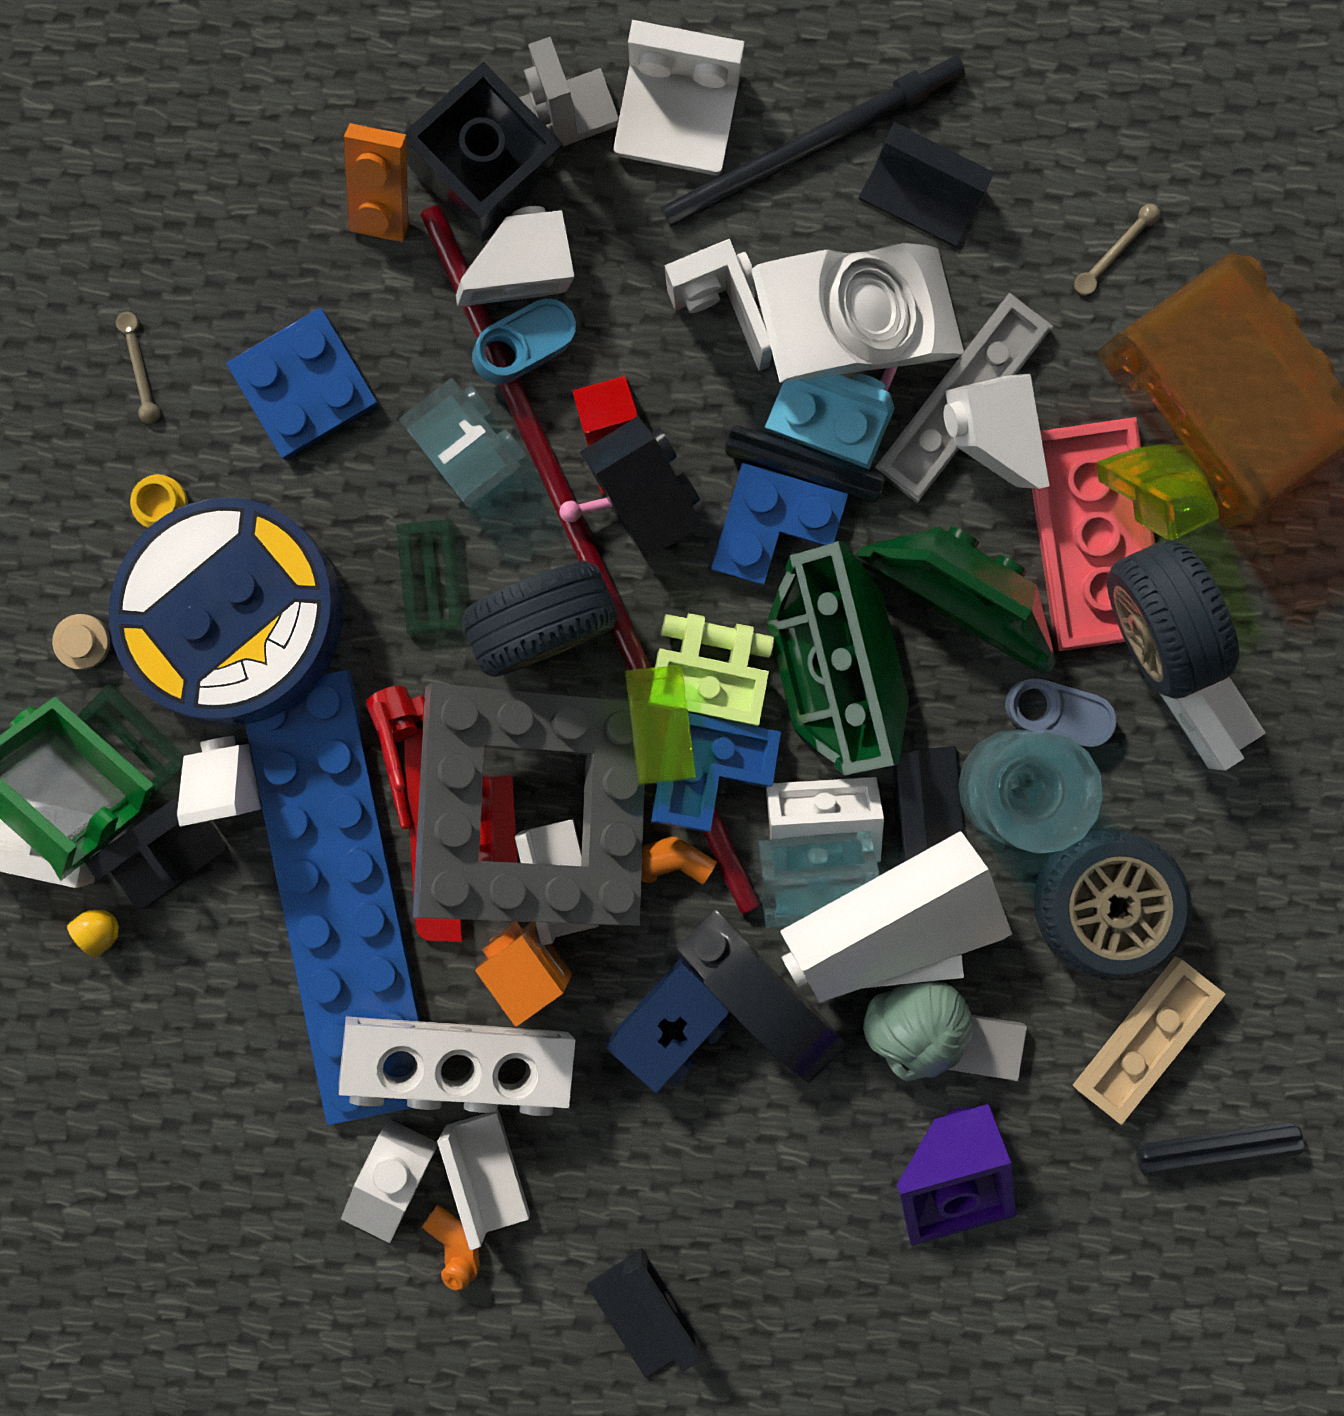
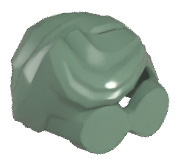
(919, 1028)

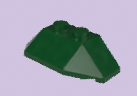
(968, 589)
(839, 660)

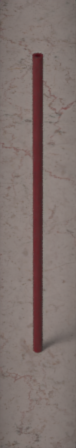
(577, 531)

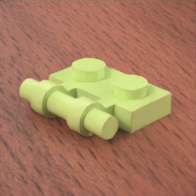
(714, 686)

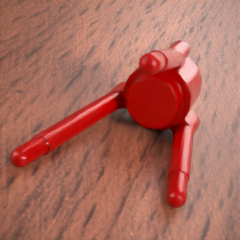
(394, 721)

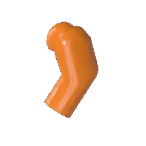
(672, 855)
(460, 1261)

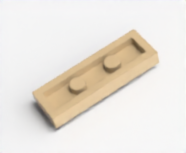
(1148, 1039)

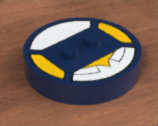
(225, 612)

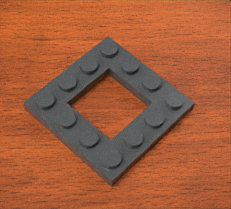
(448, 868)

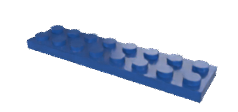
(333, 880)

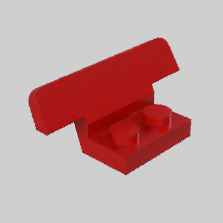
(496, 830)

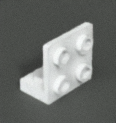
(678, 97)
(704, 274)

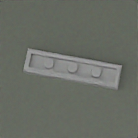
(995, 352)

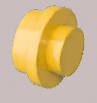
(155, 498)

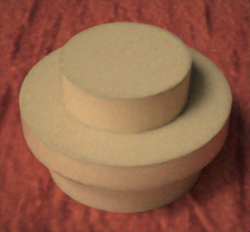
(81, 641)

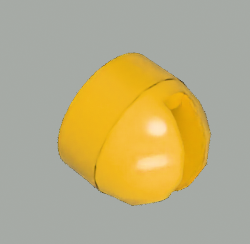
(94, 931)

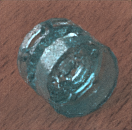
(1056, 807)

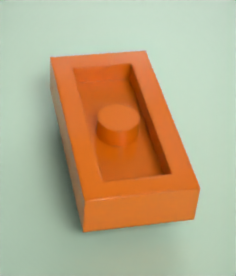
(376, 182)

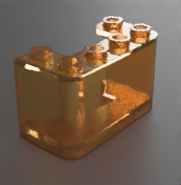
(1236, 385)

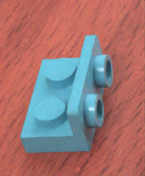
(834, 415)

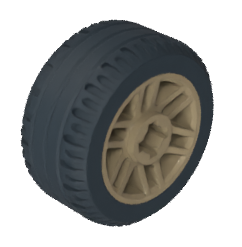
(539, 618)
(1173, 618)
(1148, 899)

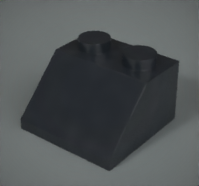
(481, 151)

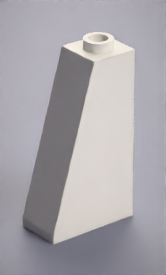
(898, 922)

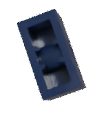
(639, 1037)

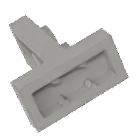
(567, 107)

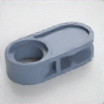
(1069, 712)

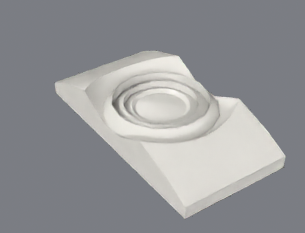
(856, 311)

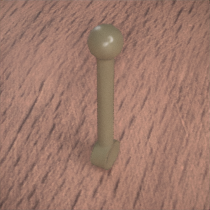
(1086, 282)
(129, 324)

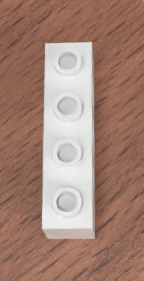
(371, 1040)

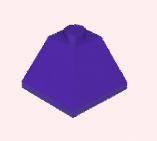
(957, 1177)

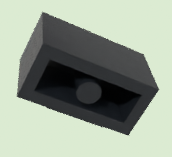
(643, 487)

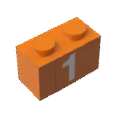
(522, 971)

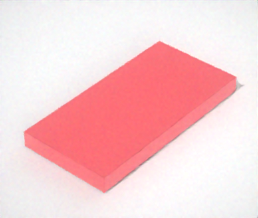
(1084, 530)

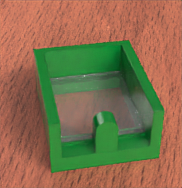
(65, 786)

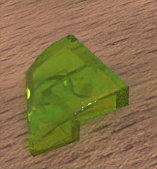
(1165, 488)

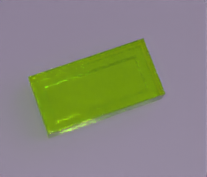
(660, 724)

